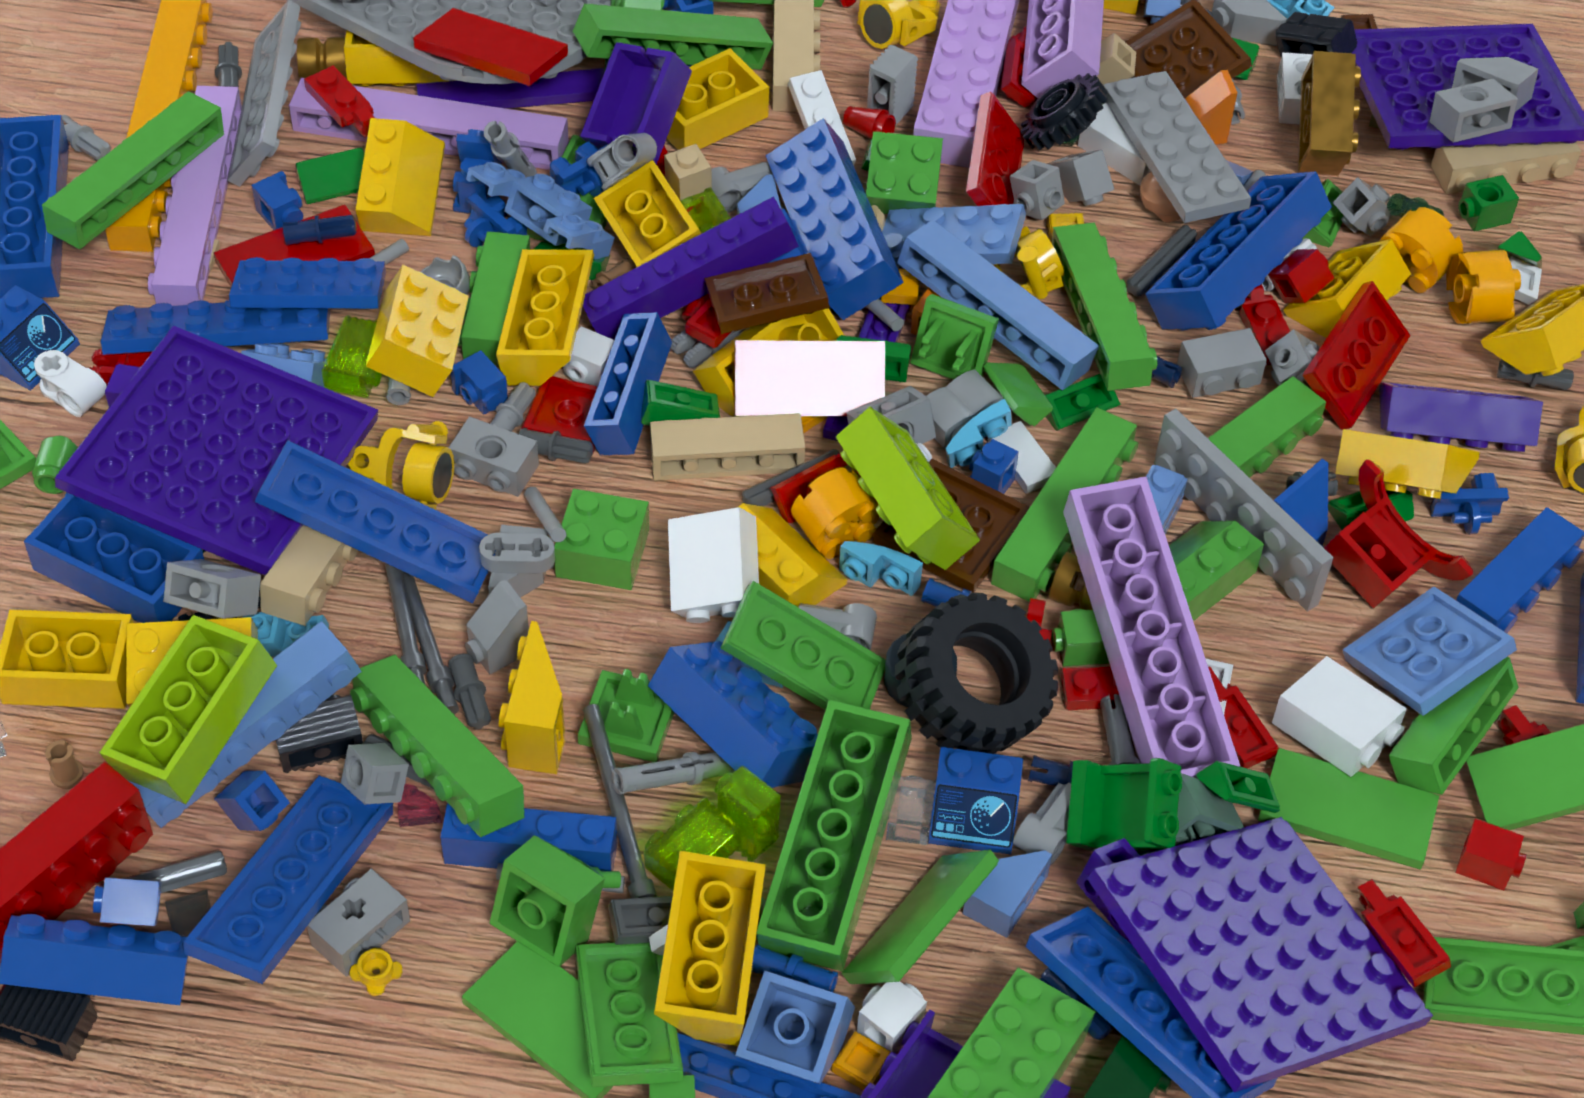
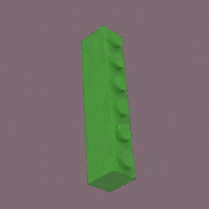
(686, 34)
(133, 170)
(1103, 307)
(1042, 535)
(438, 746)

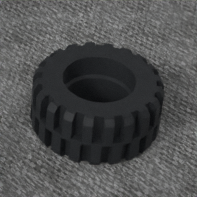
(1012, 649)

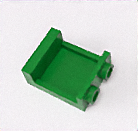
(1125, 803)

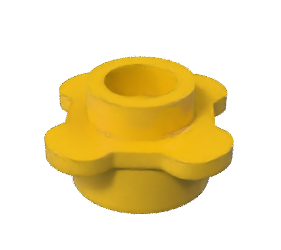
(375, 959)

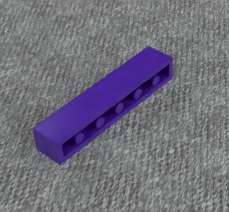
(681, 272)

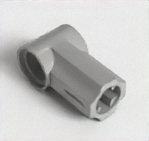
(734, 185)
(854, 621)
(1048, 826)

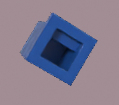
(465, 189)
(276, 201)
(479, 382)
(995, 465)

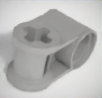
(617, 158)

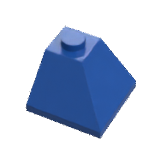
(1308, 501)

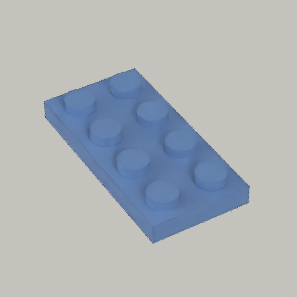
(986, 229)

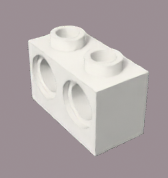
(1289, 86)

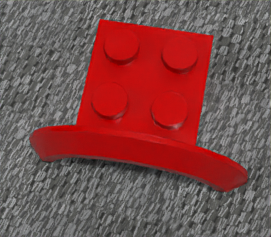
(1381, 549)

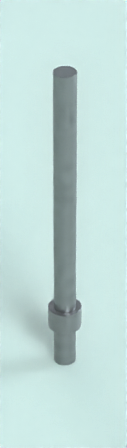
(411, 656)
(438, 676)
(640, 885)

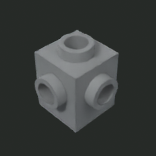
(1038, 189)
(1364, 207)
(1291, 357)

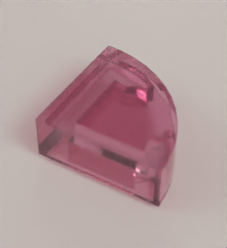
(417, 808)

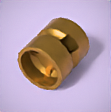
(315, 56)
(1066, 581)

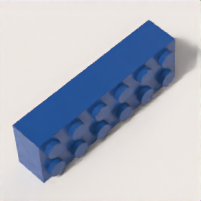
(31, 171)
(834, 218)
(1238, 252)

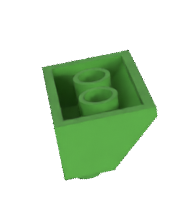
(1214, 561)

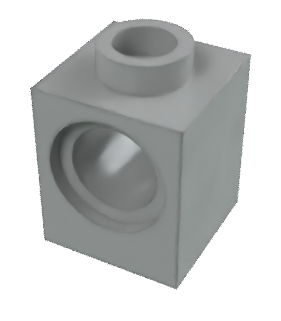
(374, 773)

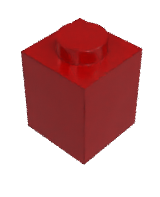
(1301, 275)
(1491, 855)

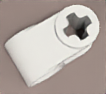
(68, 382)

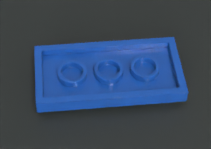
(308, 284)

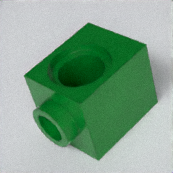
(1488, 203)

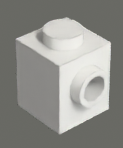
(588, 357)
(889, 1013)

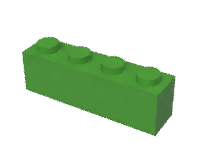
(491, 292)
(1271, 427)
(1448, 734)

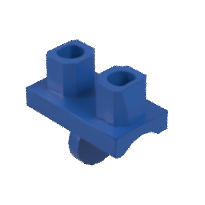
(578, 176)
(489, 216)
(1472, 505)

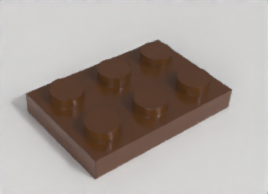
(766, 293)

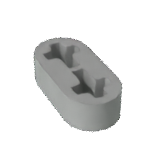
(517, 553)

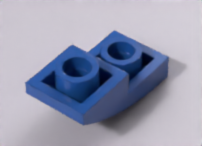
(475, 146)

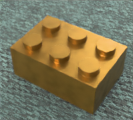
(1328, 113)

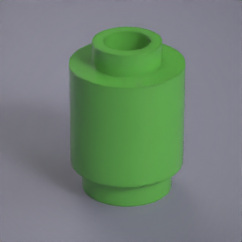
(51, 458)

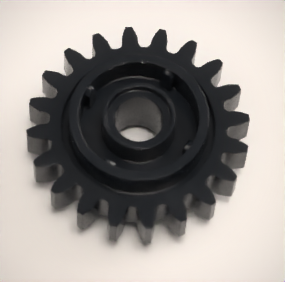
(1063, 111)

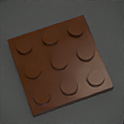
(1188, 48)
(989, 514)

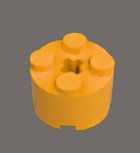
(1425, 246)
(1482, 287)
(836, 512)

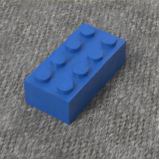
(108, 558)
(735, 712)

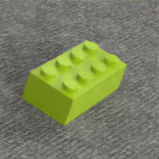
(906, 489)
(189, 709)

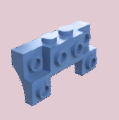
(545, 208)

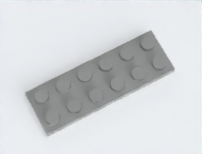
(265, 94)
(1176, 147)
(1230, 495)

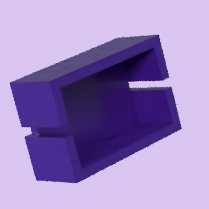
(637, 96)

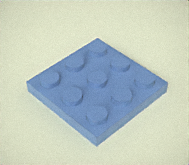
(1429, 650)

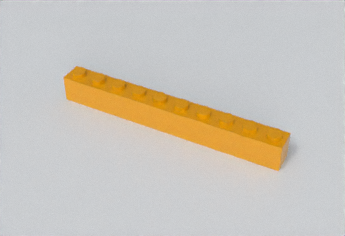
(165, 78)

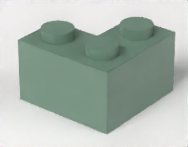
(1201, 813)

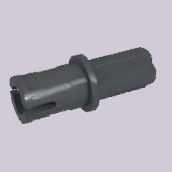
(228, 69)
(1560, 380)
(559, 446)
(469, 691)

